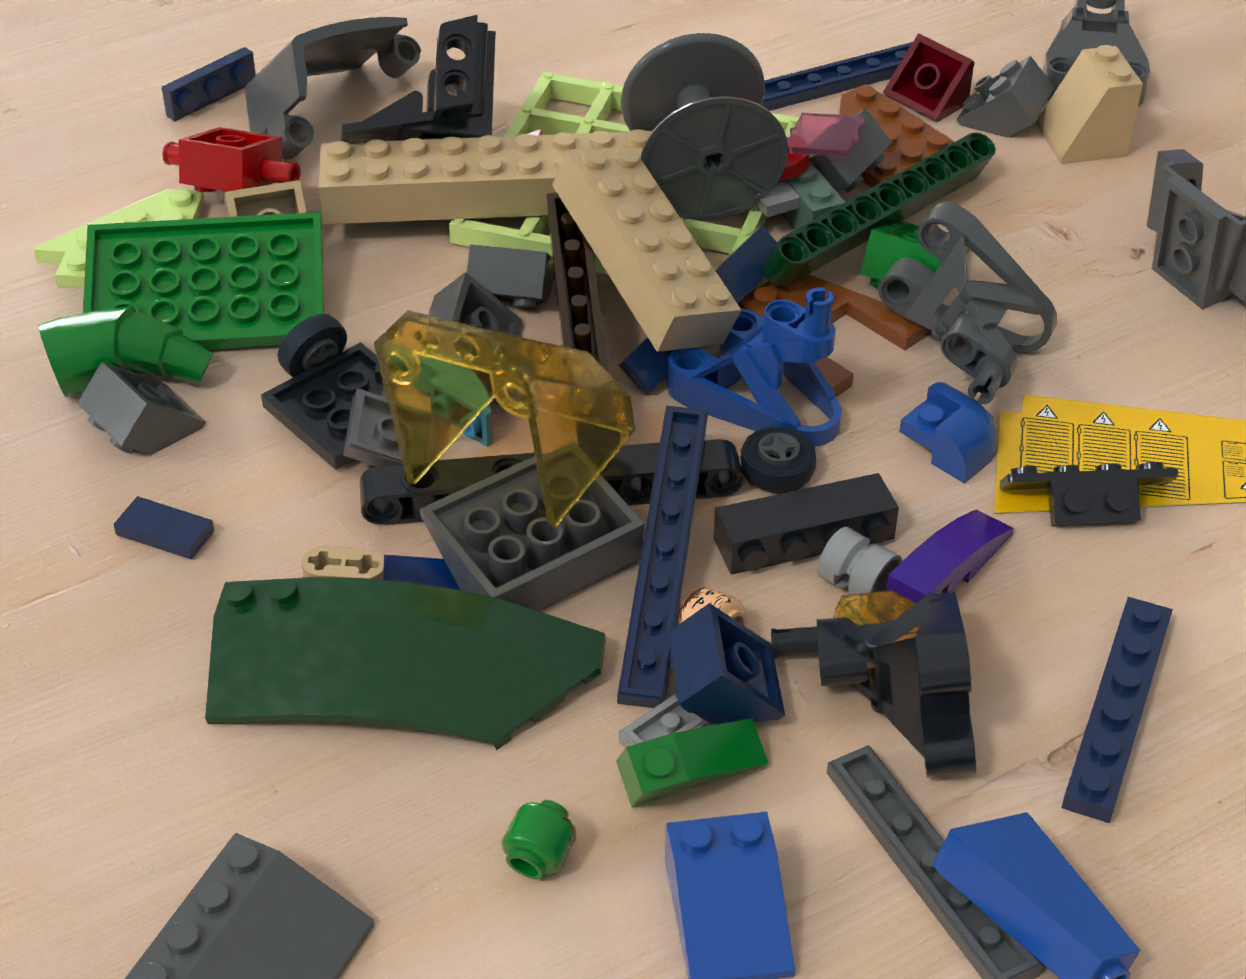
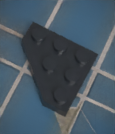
(320, 400)

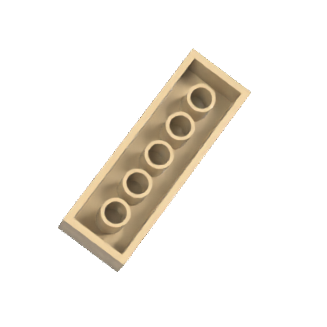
(645, 248)

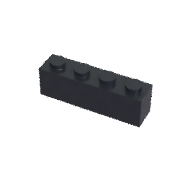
(802, 522)

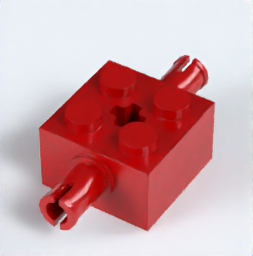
(230, 160)

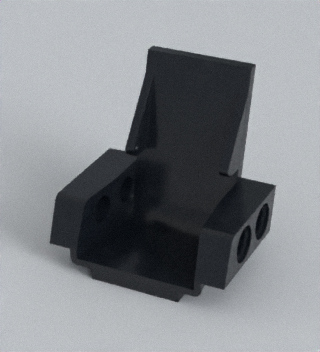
(460, 115)

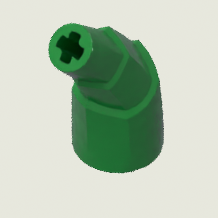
(121, 339)

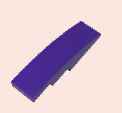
(949, 556)

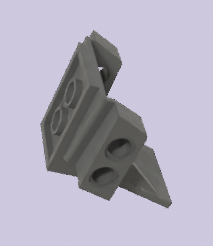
(1197, 240)

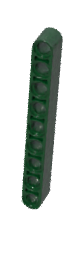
(879, 206)

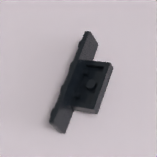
(1091, 496)

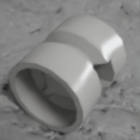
(855, 565)

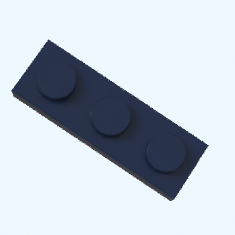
(208, 84)

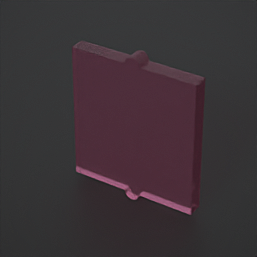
(825, 134)

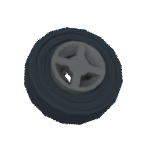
(311, 343)
(778, 459)

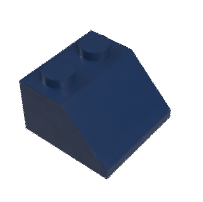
(724, 669)

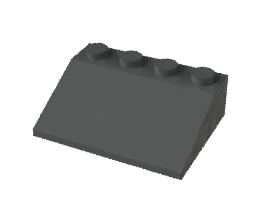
(505, 549)
(256, 920)

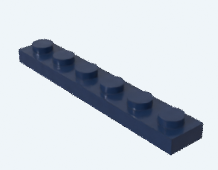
(1117, 710)

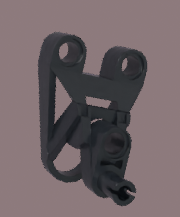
(920, 690)

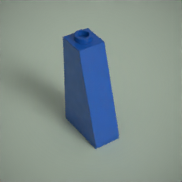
(1036, 897)

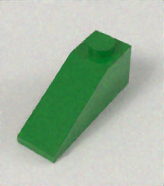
(689, 759)

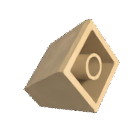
(1093, 108)

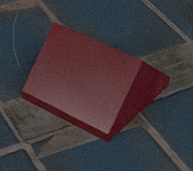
(931, 79)

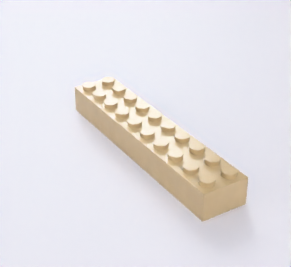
(449, 175)

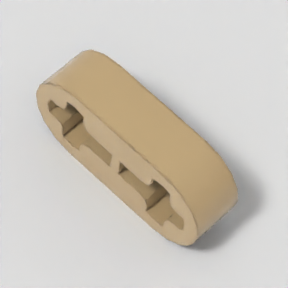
(342, 563)

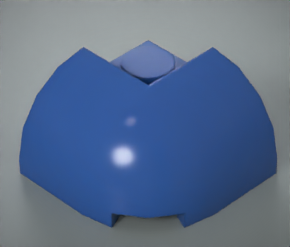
(954, 429)

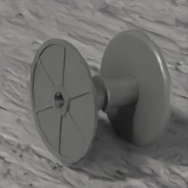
(709, 134)

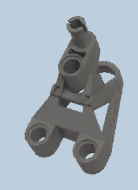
(1088, 30)
(970, 338)

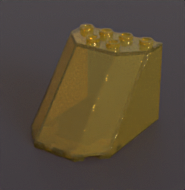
(449, 370)

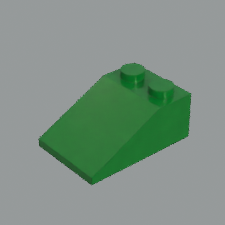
(893, 243)

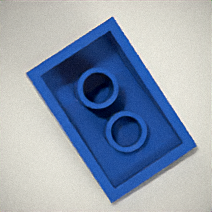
(729, 898)

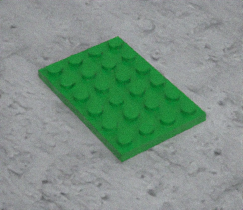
(211, 277)

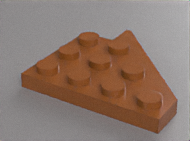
(910, 135)

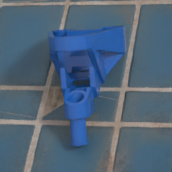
(760, 352)

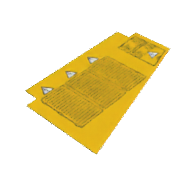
(1088, 434)

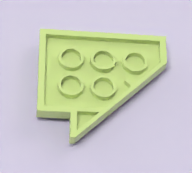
(71, 247)

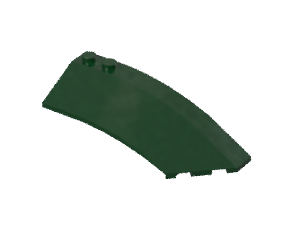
(391, 657)

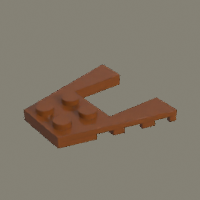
(864, 309)

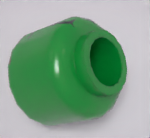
(538, 839)

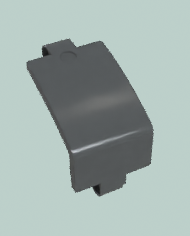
(319, 52)

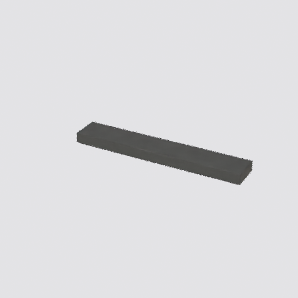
(913, 847)

